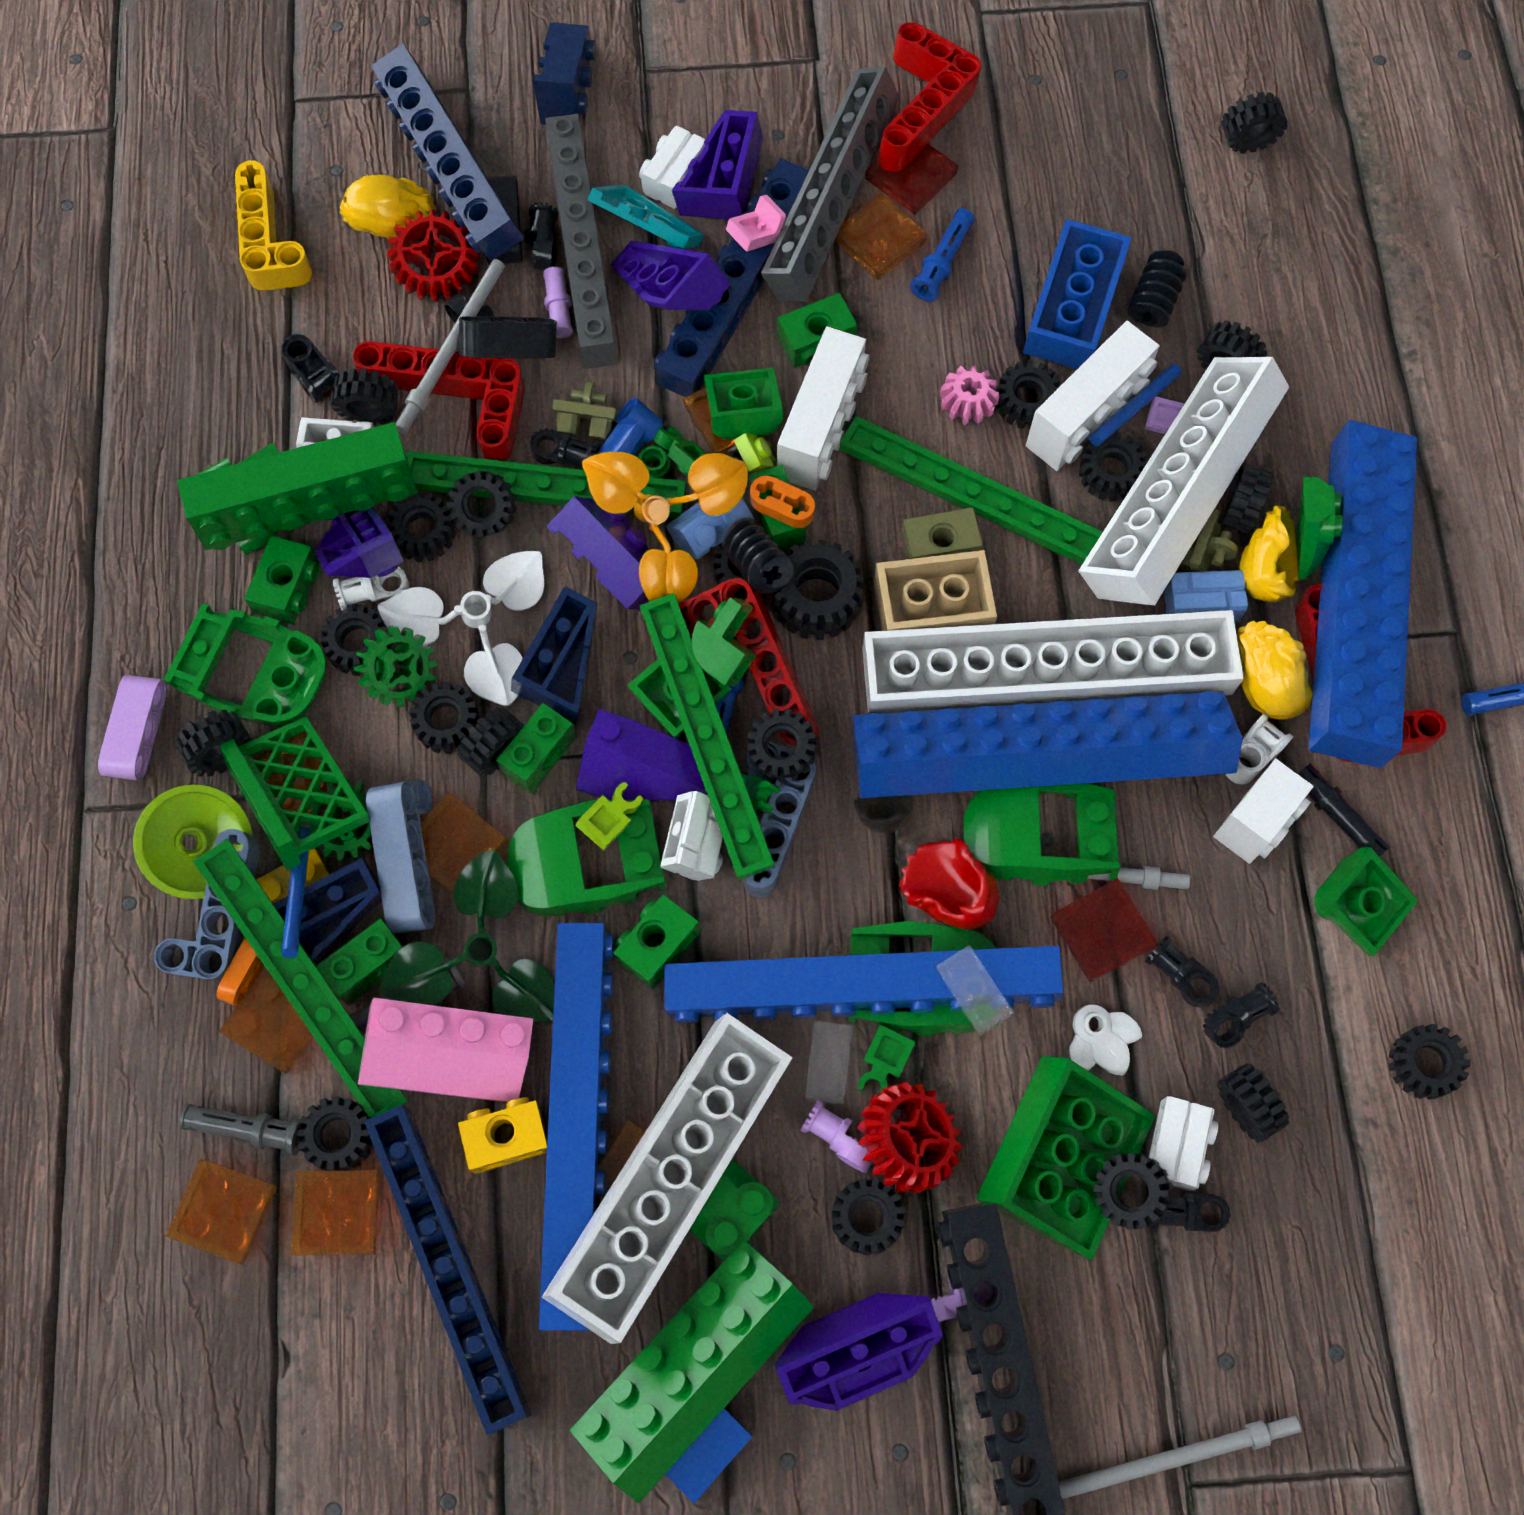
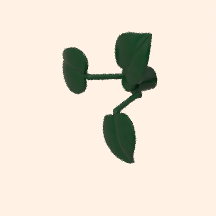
(418, 968)

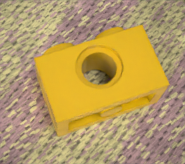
(479, 1130)

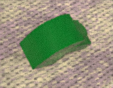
(715, 643)

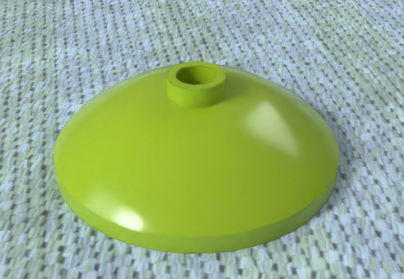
(165, 823)

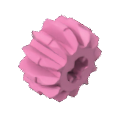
(969, 395)

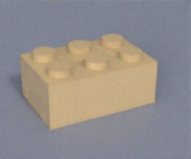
(935, 592)

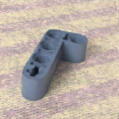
(780, 824)
(401, 853)
(208, 938)

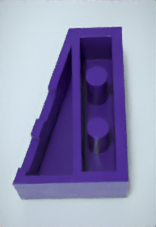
(725, 169)
(608, 544)

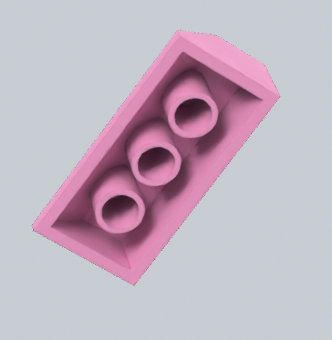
(445, 1050)

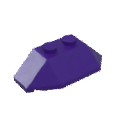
(358, 546)
(858, 1350)

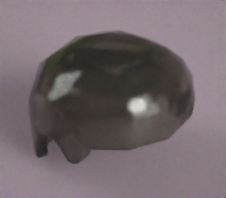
(884, 813)

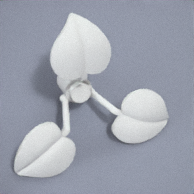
(514, 581)

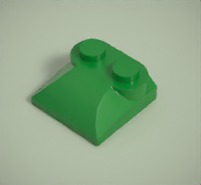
(744, 403)
(1316, 524)
(655, 696)
(1364, 899)
(733, 1211)

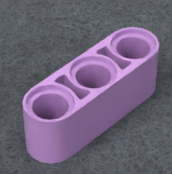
(132, 727)

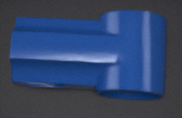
(635, 427)

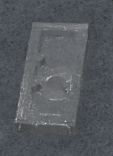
(974, 990)
(828, 1063)

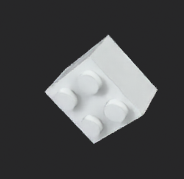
(1265, 813)

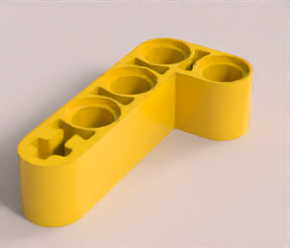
(263, 259)

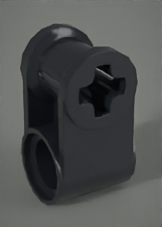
(313, 370)

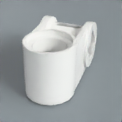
(1259, 747)

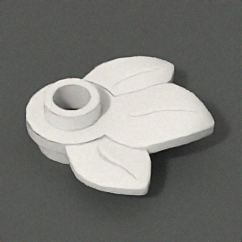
(1107, 1043)

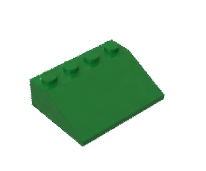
(1056, 1148)

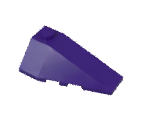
(671, 276)
(640, 756)

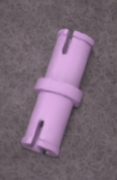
(558, 300)

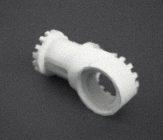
(362, 589)

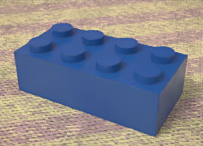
(1076, 294)

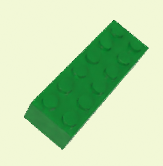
(297, 487)
(690, 1371)

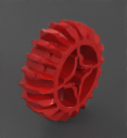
(406, 252)
(900, 1145)

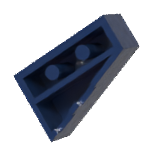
(565, 71)
(558, 656)
(335, 907)

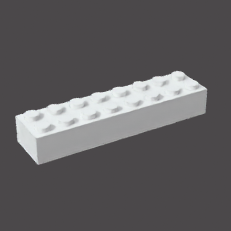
(1184, 480)
(667, 1180)

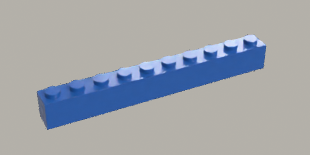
(851, 984)
(576, 1100)

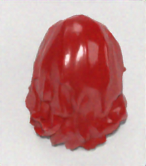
(950, 885)

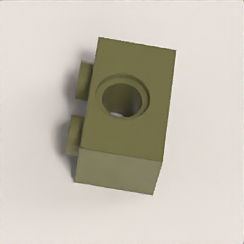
(955, 527)

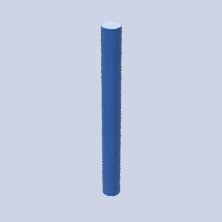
(1135, 405)
(295, 902)

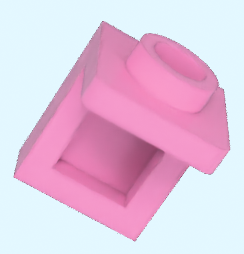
(757, 227)

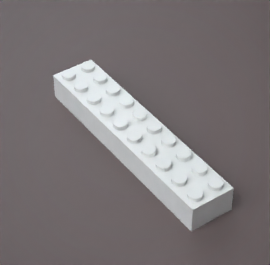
(1050, 661)

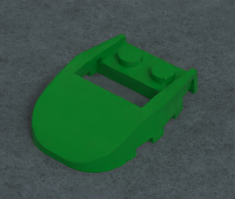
(284, 682)
(1005, 834)
(549, 868)
(876, 940)

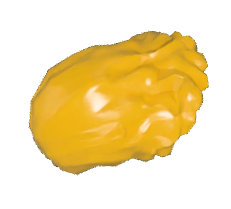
(382, 202)
(1271, 558)
(1273, 671)

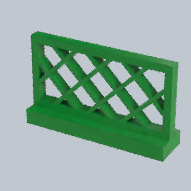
(269, 809)

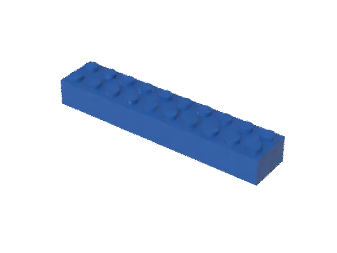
(1365, 599)
(1045, 744)

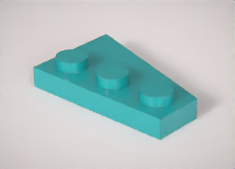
(646, 214)

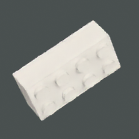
(1092, 395)
(822, 408)

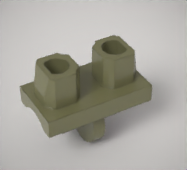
(570, 413)
(1209, 546)

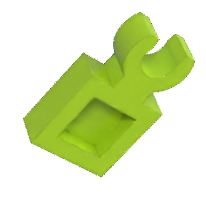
(755, 452)
(606, 818)

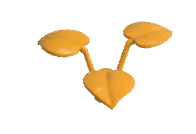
(616, 487)

